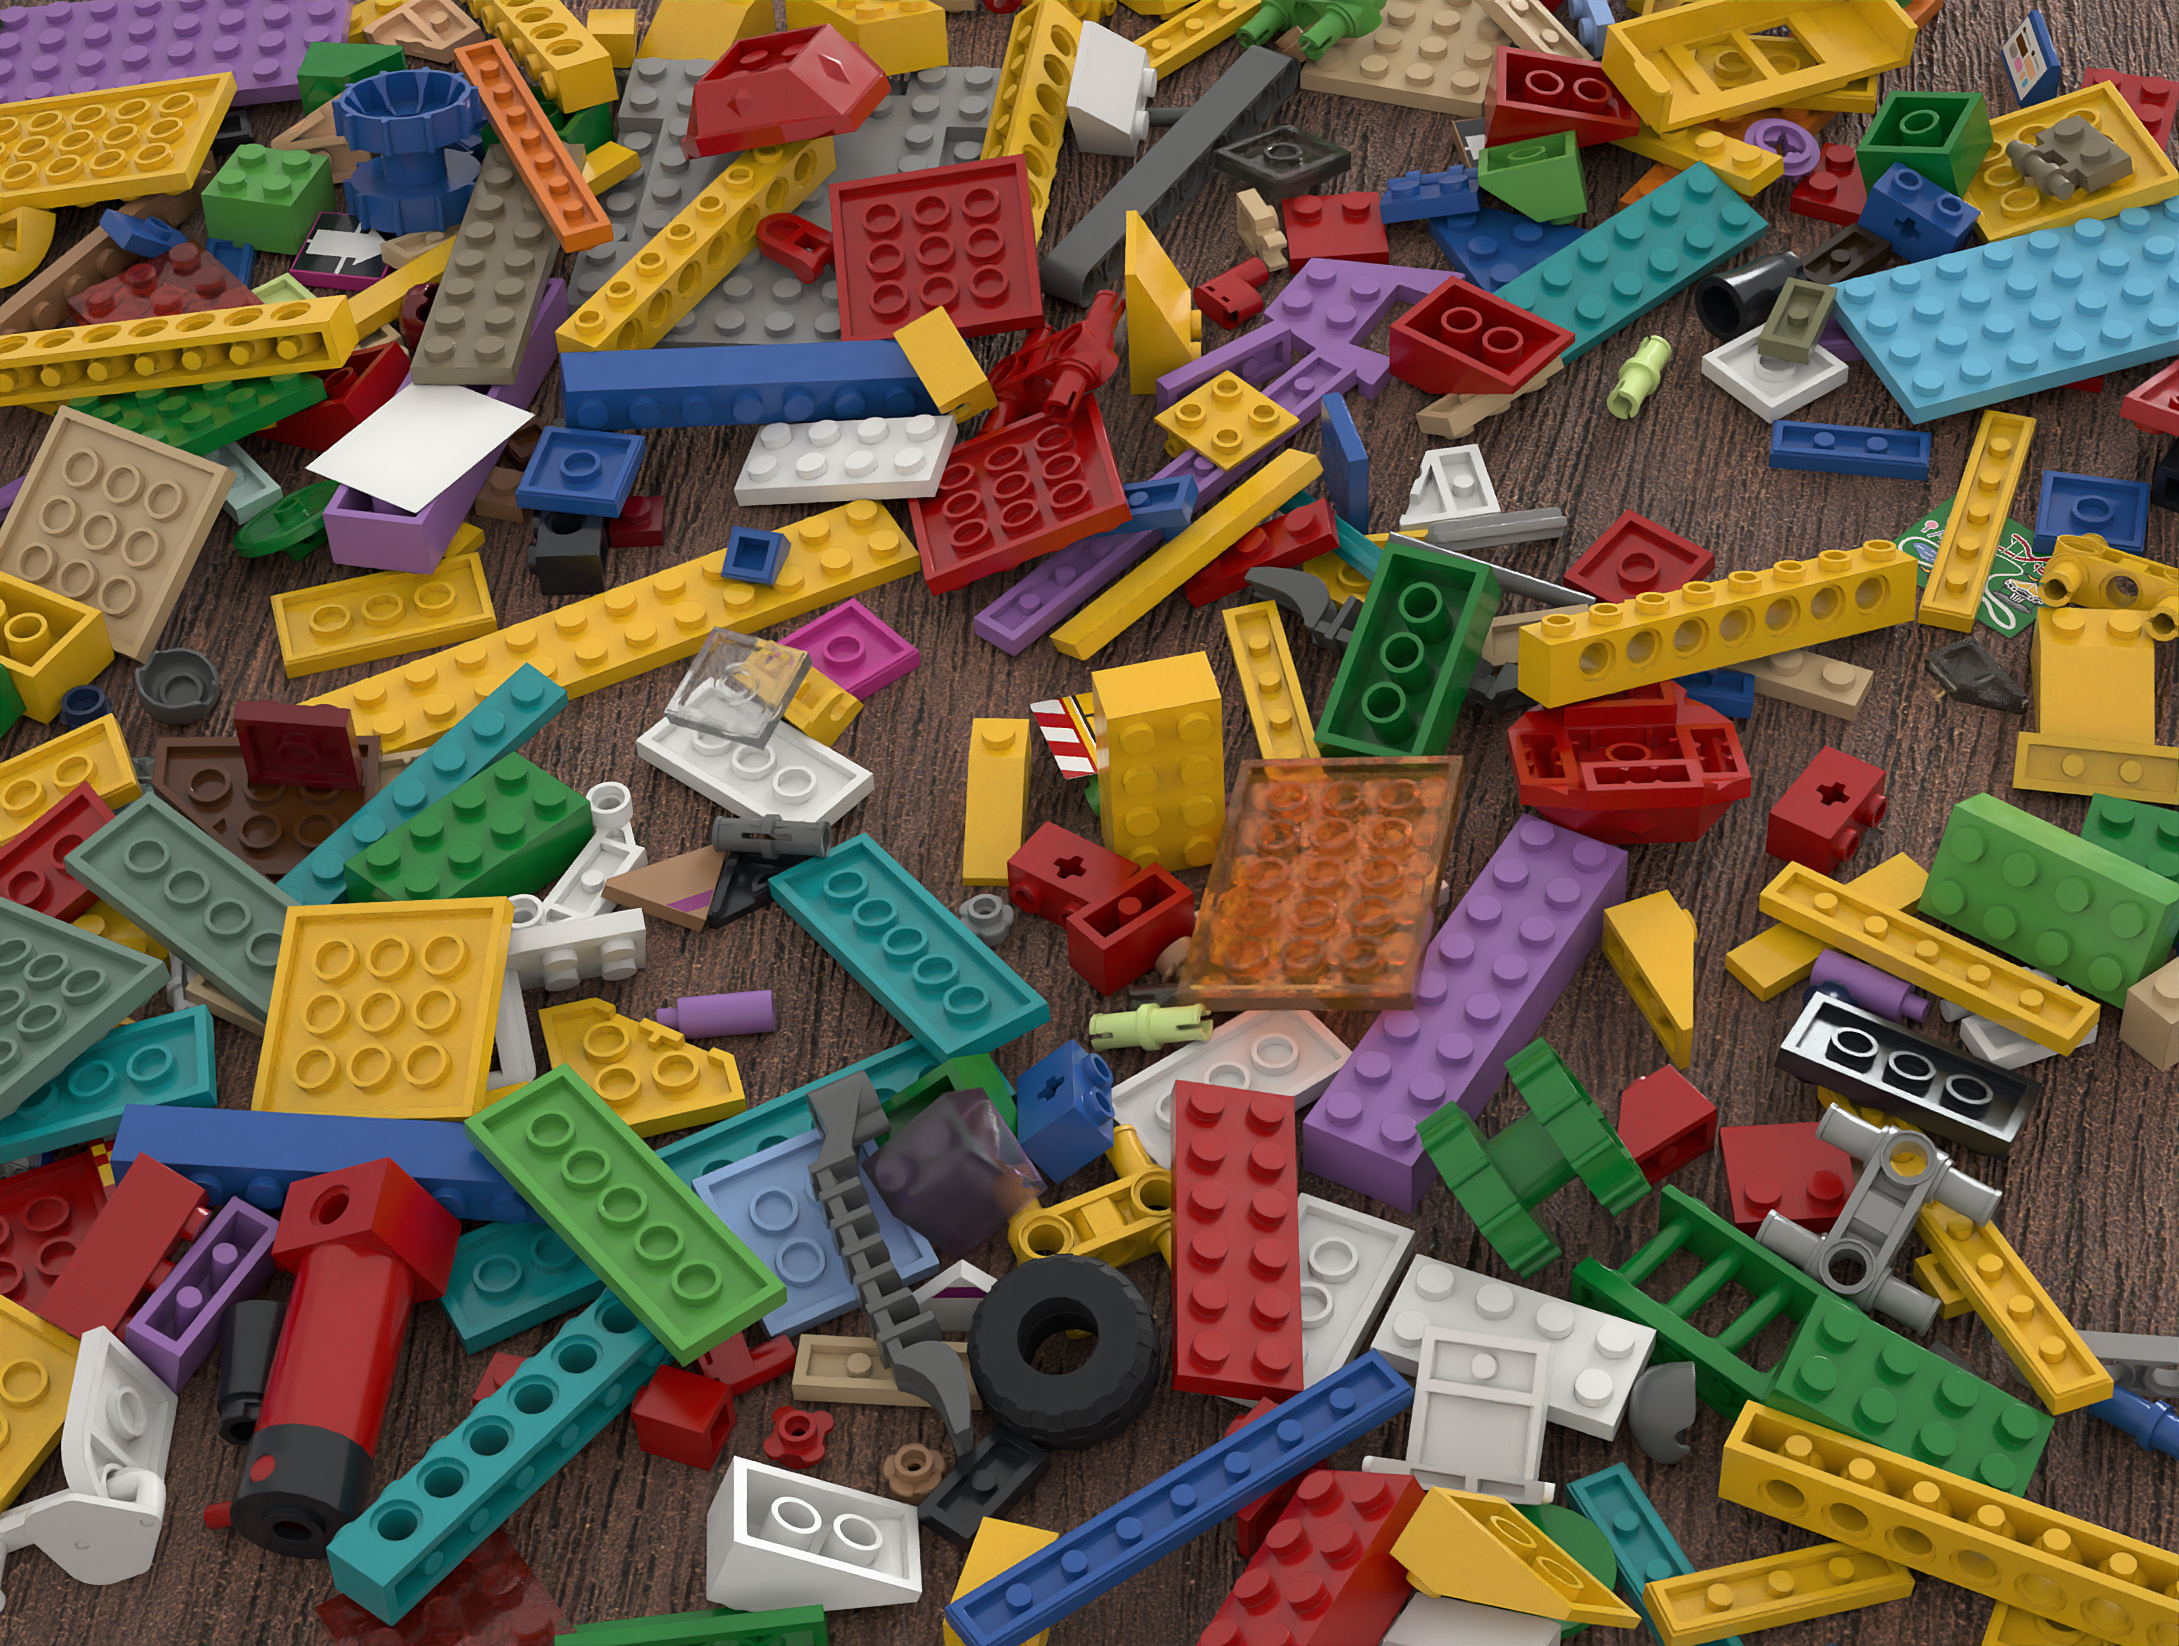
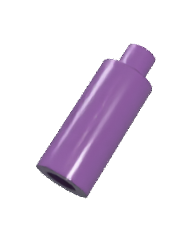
(1873, 988)
(721, 1014)

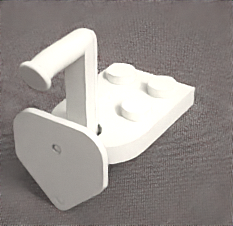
(558, 958)
(114, 1467)

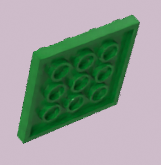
(206, 414)

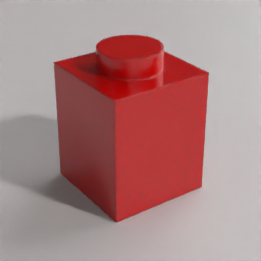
(684, 1417)

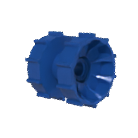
(409, 122)

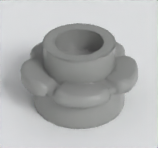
(987, 918)

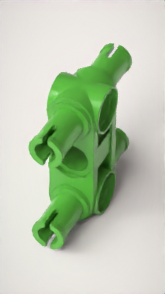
(1336, 21)

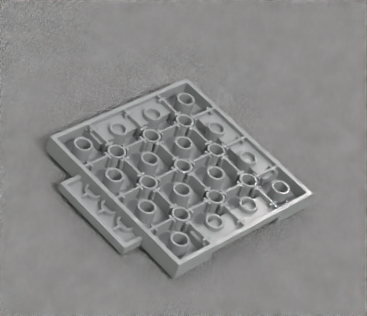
(919, 125)

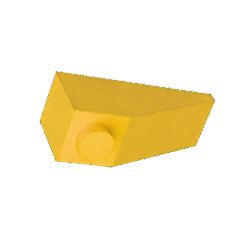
(996, 798)
(1653, 955)

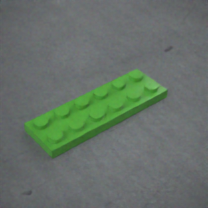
(626, 1213)

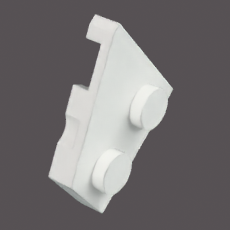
(1450, 488)

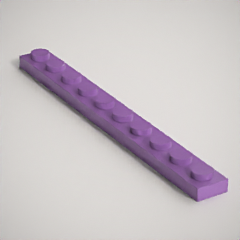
(1089, 564)

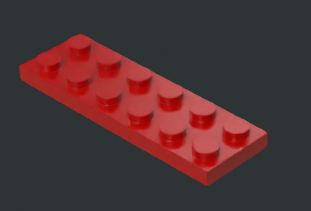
(1234, 1243)

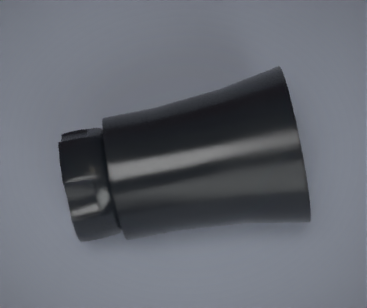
(1743, 297)
(248, 1349)

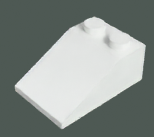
(807, 1543)

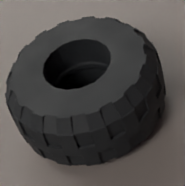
(1055, 1297)

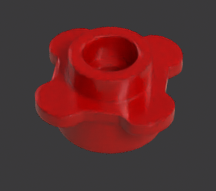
(802, 1450)

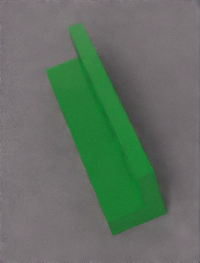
(708, 1628)

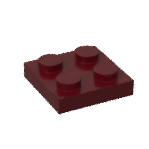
(299, 745)

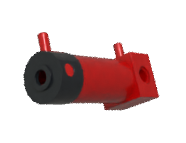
(361, 1256)

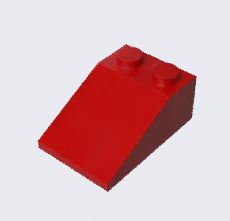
(1550, 94)
(1471, 342)
(353, 395)

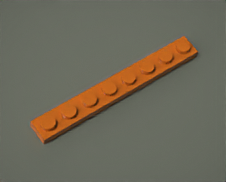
(534, 147)

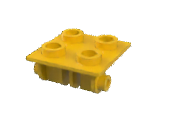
(1224, 422)

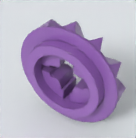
(1797, 144)

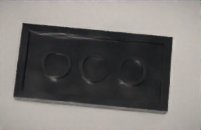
(1908, 1076)

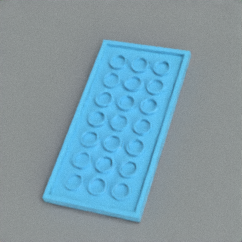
(2020, 312)

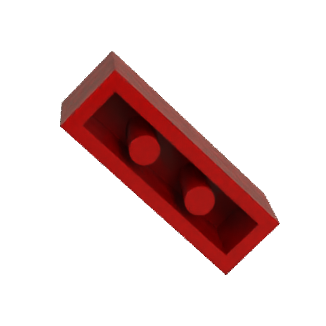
(127, 1250)

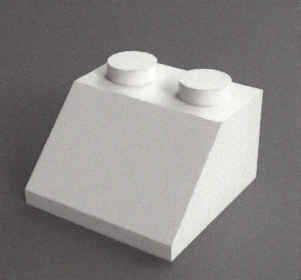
(1110, 92)

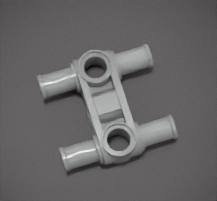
(1879, 1217)

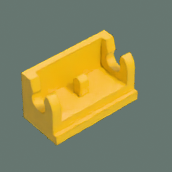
(946, 365)
(821, 708)

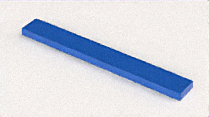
(1180, 1505)

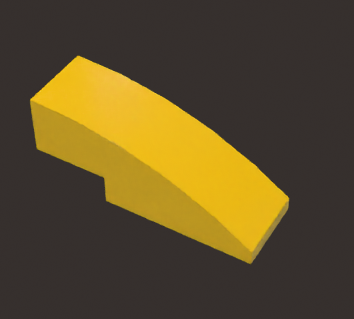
(616, 33)

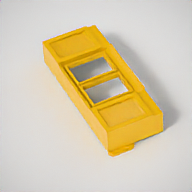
(1670, 89)

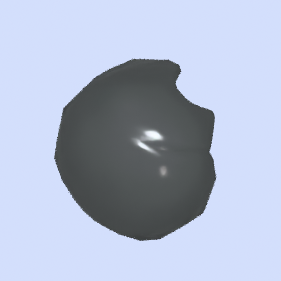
(177, 686)
(1661, 1408)

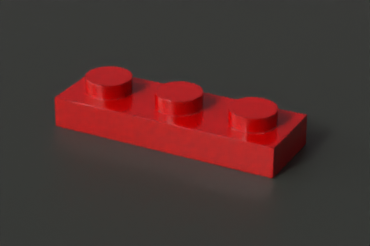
(1278, 543)

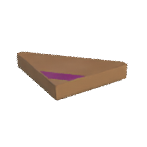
(671, 889)

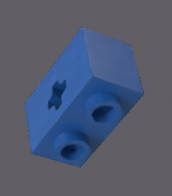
(1917, 215)
(1065, 1110)

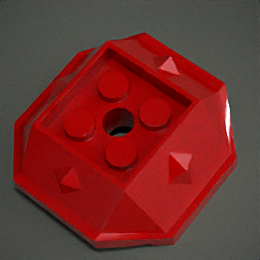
(782, 92)
(1629, 765)

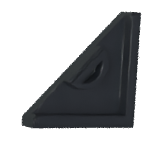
(746, 886)

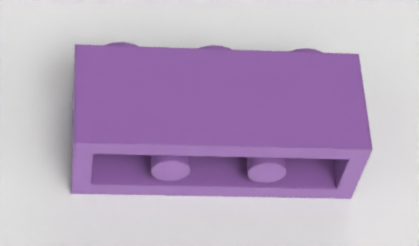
(183, 1315)

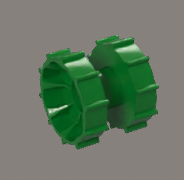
(1532, 1159)

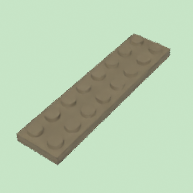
(490, 281)

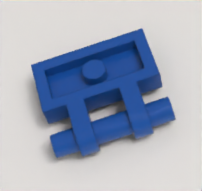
(1432, 194)

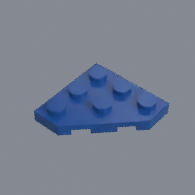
(1498, 244)

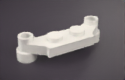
(606, 855)

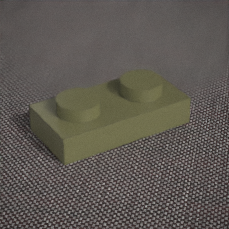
(1797, 321)

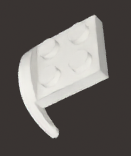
(1478, 1416)

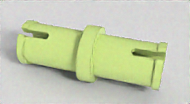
(1639, 377)
(1150, 1027)

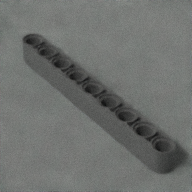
(1169, 173)

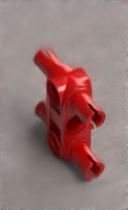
(1056, 367)

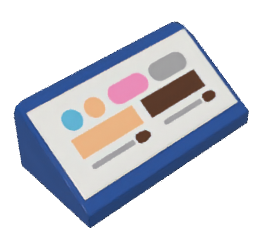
(2031, 62)

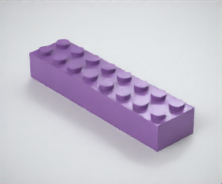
(387, 537)
(1476, 1006)

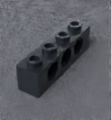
(570, 550)

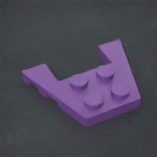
(1341, 302)

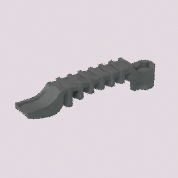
(1332, 630)
(907, 1342)

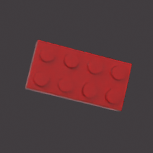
(1324, 1566)

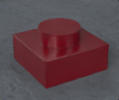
(639, 523)

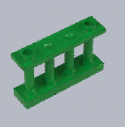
(1686, 1221)

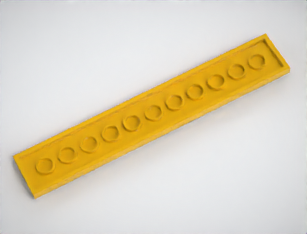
(632, 626)

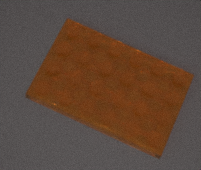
(1324, 884)

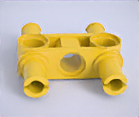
(2085, 574)
(1107, 1221)

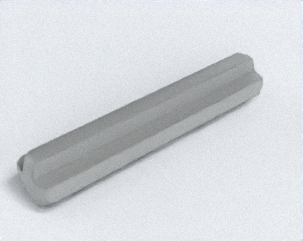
(1497, 529)

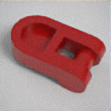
(785, 241)

